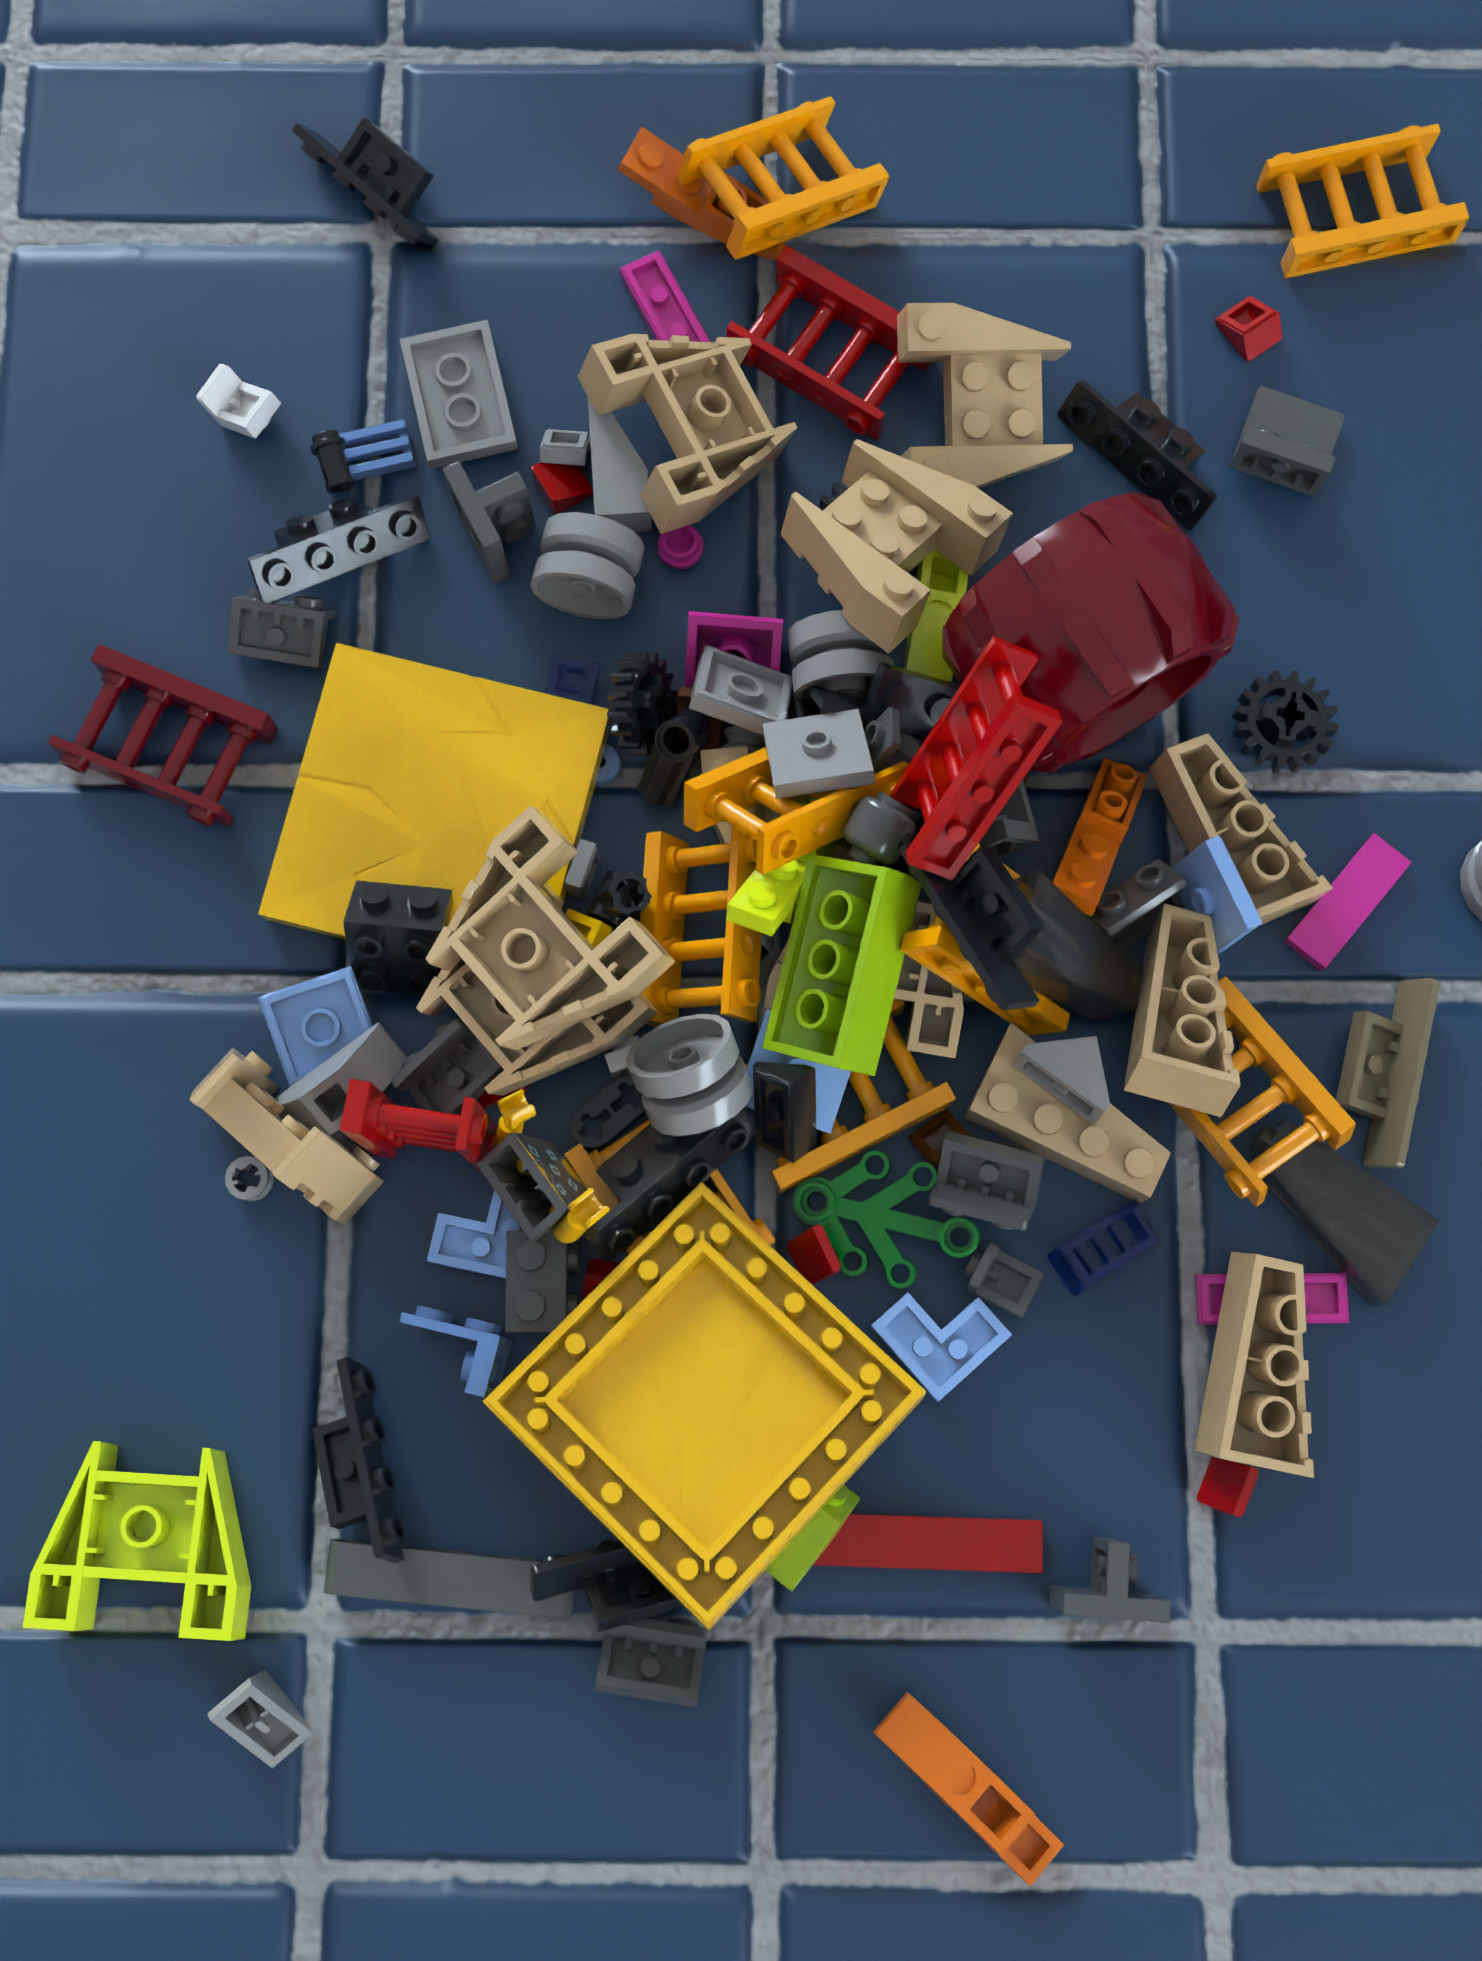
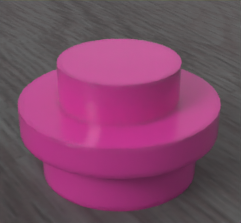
(681, 547)

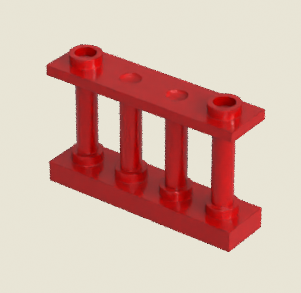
(835, 301)
(974, 758)
(384, 1126)

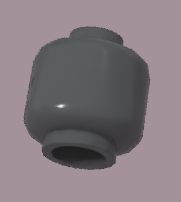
(878, 829)

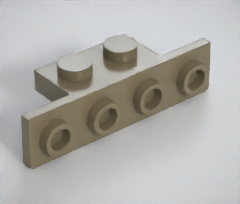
(1386, 1070)

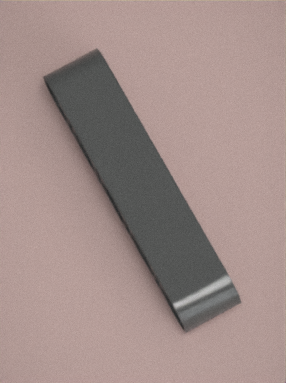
(440, 1579)

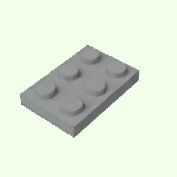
(458, 394)

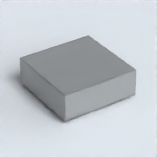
(565, 447)
(582, 869)

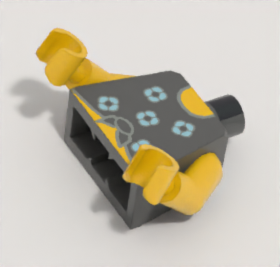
(537, 1179)

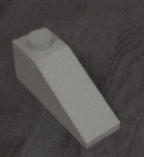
(617, 474)

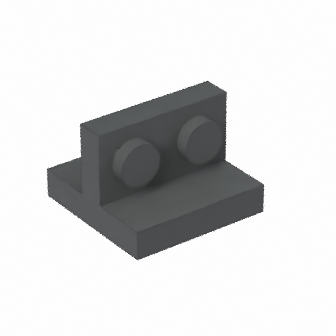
(491, 515)
(1108, 1596)

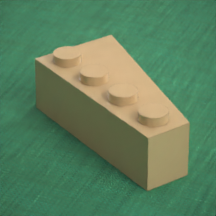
(1210, 801)
(1179, 1026)
(1018, 1109)
(1258, 1369)

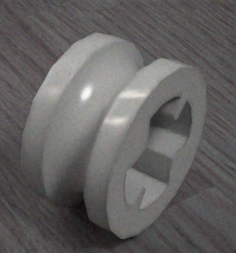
(741, 737)
(246, 1164)

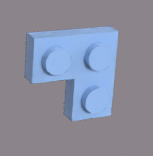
(472, 1243)
(938, 1355)

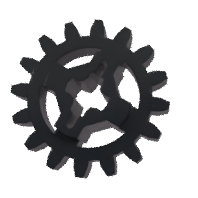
(640, 701)
(1266, 729)

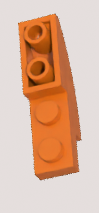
(695, 203)
(1098, 834)
(969, 1788)

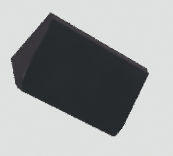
(785, 1108)

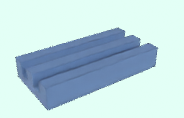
(378, 440)

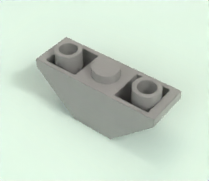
(322, 1093)

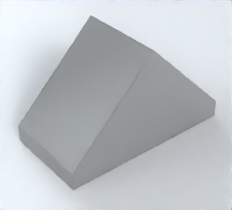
(1069, 1072)
(261, 1719)

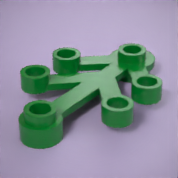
(876, 1216)

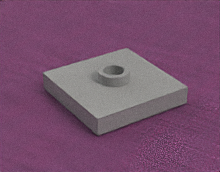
(739, 690)
(818, 753)

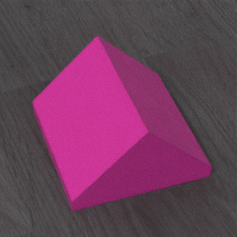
(743, 636)

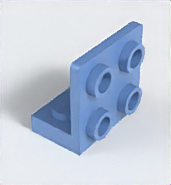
(484, 1366)

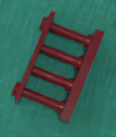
(161, 691)

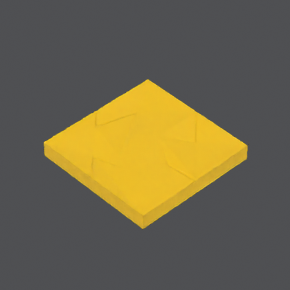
(418, 778)
(705, 1403)

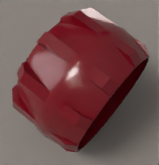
(1111, 610)

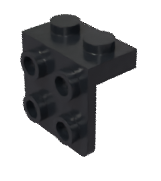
(392, 932)

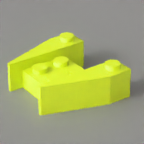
(145, 1532)

